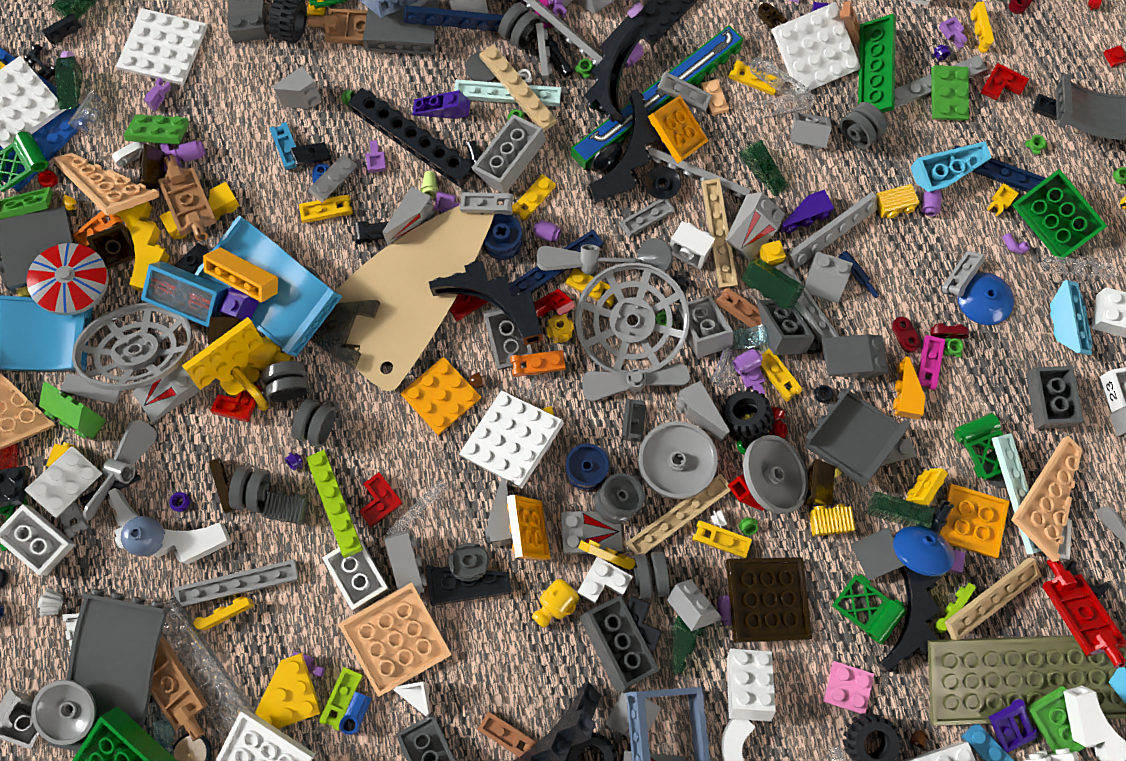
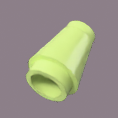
(430, 184)

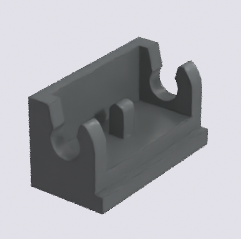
(633, 420)

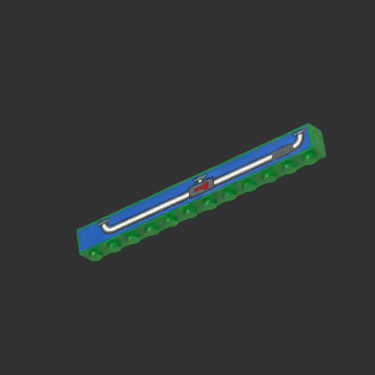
(690, 70)

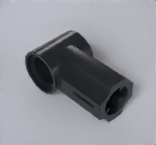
(368, 232)

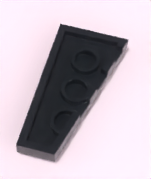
(447, 589)

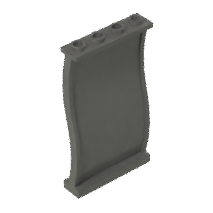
(1090, 110)
(116, 653)

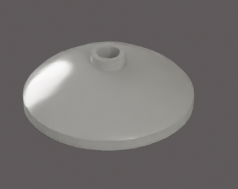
(55, 719)

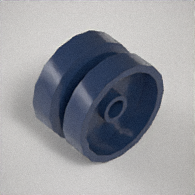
(503, 237)
(580, 457)

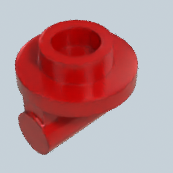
(779, 429)

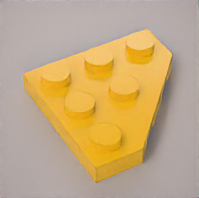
(289, 694)

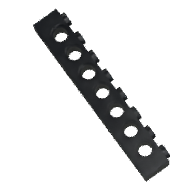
(365, 99)

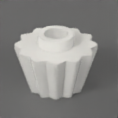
(50, 603)

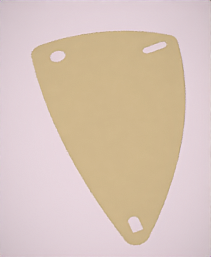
(400, 283)

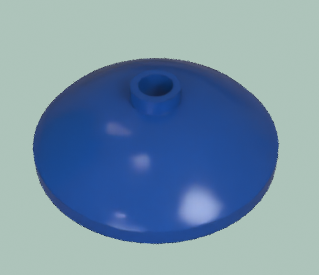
(984, 308)
(923, 551)

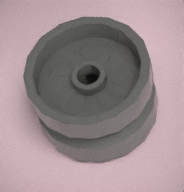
(519, 25)
(863, 125)
(285, 381)
(313, 422)
(249, 488)
(619, 498)
(654, 575)

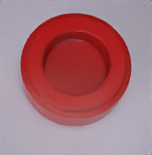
(47, 179)

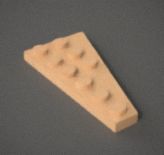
(104, 188)
(18, 416)
(1049, 499)

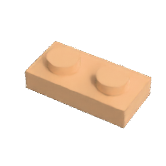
(717, 102)

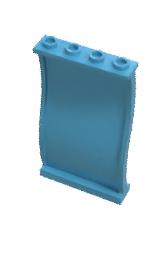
(301, 299)
(36, 338)

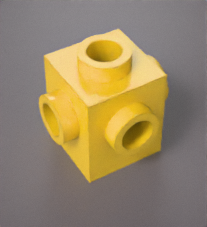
(560, 334)

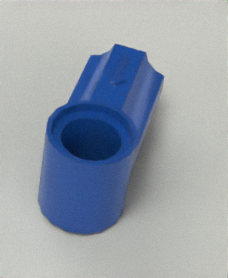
(355, 711)

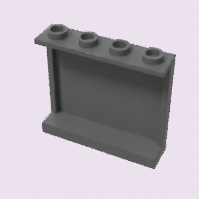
(395, 36)
(27, 237)
(855, 436)

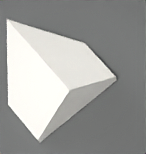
(417, 695)

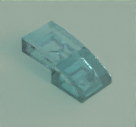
(749, 338)

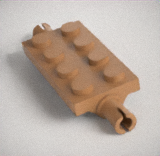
(341, 25)
(186, 200)
(176, 692)

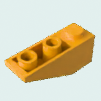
(910, 395)

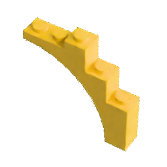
(145, 236)

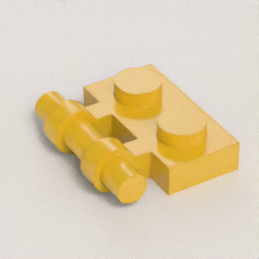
(927, 486)

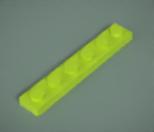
(334, 504)

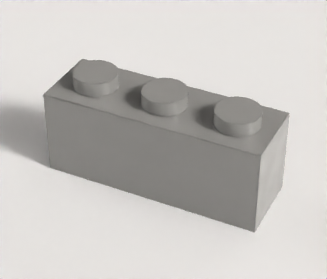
(405, 561)

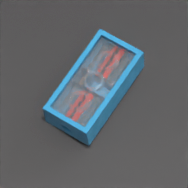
(183, 293)

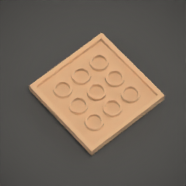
(395, 639)

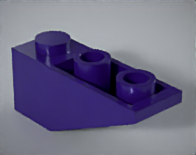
(444, 105)
(812, 208)

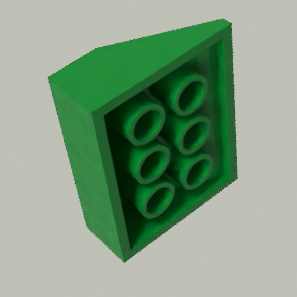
(1059, 214)
(120, 739)

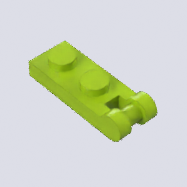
(952, 608)
(341, 697)

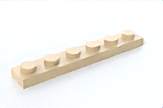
(517, 88)
(719, 230)
(678, 517)
(993, 599)

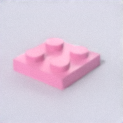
(848, 687)

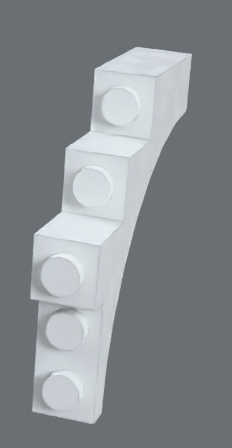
(189, 544)
(1090, 725)

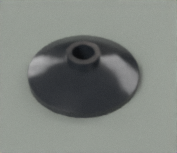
(607, 158)
(665, 176)

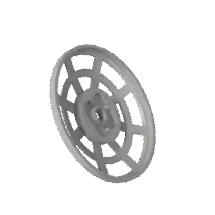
(626, 308)
(122, 350)

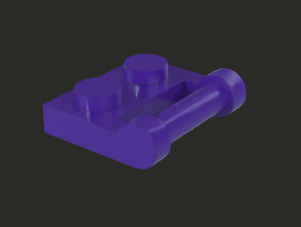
(1007, 729)

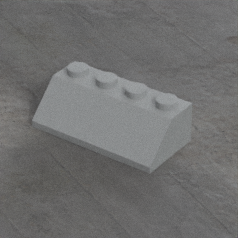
(509, 153)

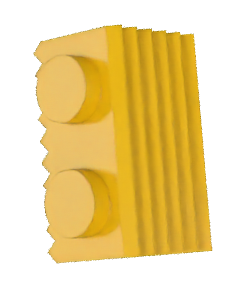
(897, 201)
(832, 520)

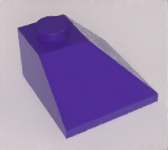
(238, 305)

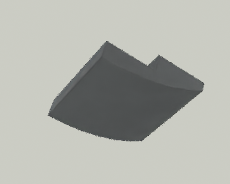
(877, 554)

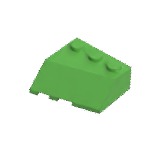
(70, 412)

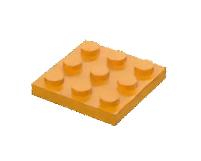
(678, 129)
(440, 396)
(975, 521)
(528, 528)

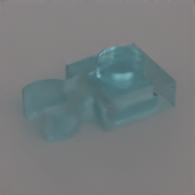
(163, 734)

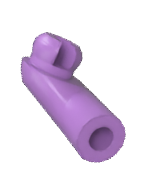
(1014, 246)

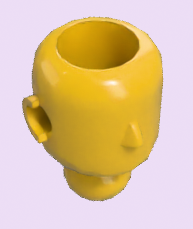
(268, 354)
(557, 602)

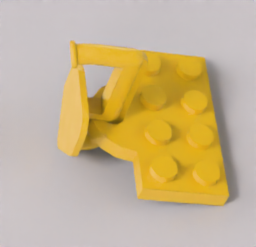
(228, 362)

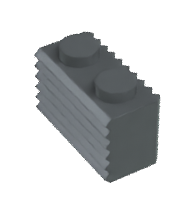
(285, 508)

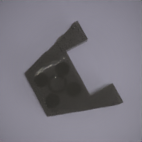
(337, 326)

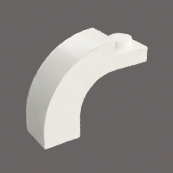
(733, 739)

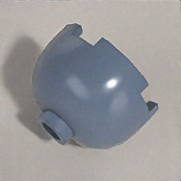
(142, 536)

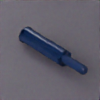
(858, 273)

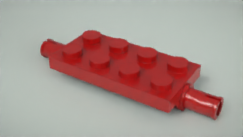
(1084, 614)

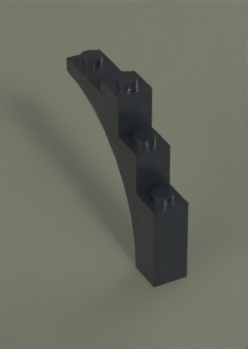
(616, 51)
(635, 157)
(497, 292)
(915, 630)
(572, 729)

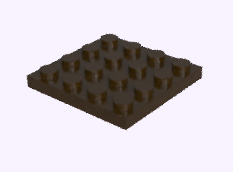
(768, 599)

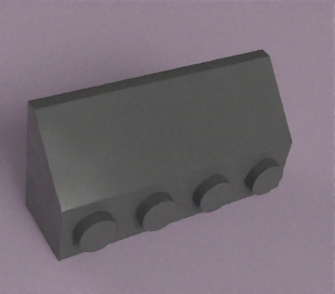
(619, 643)

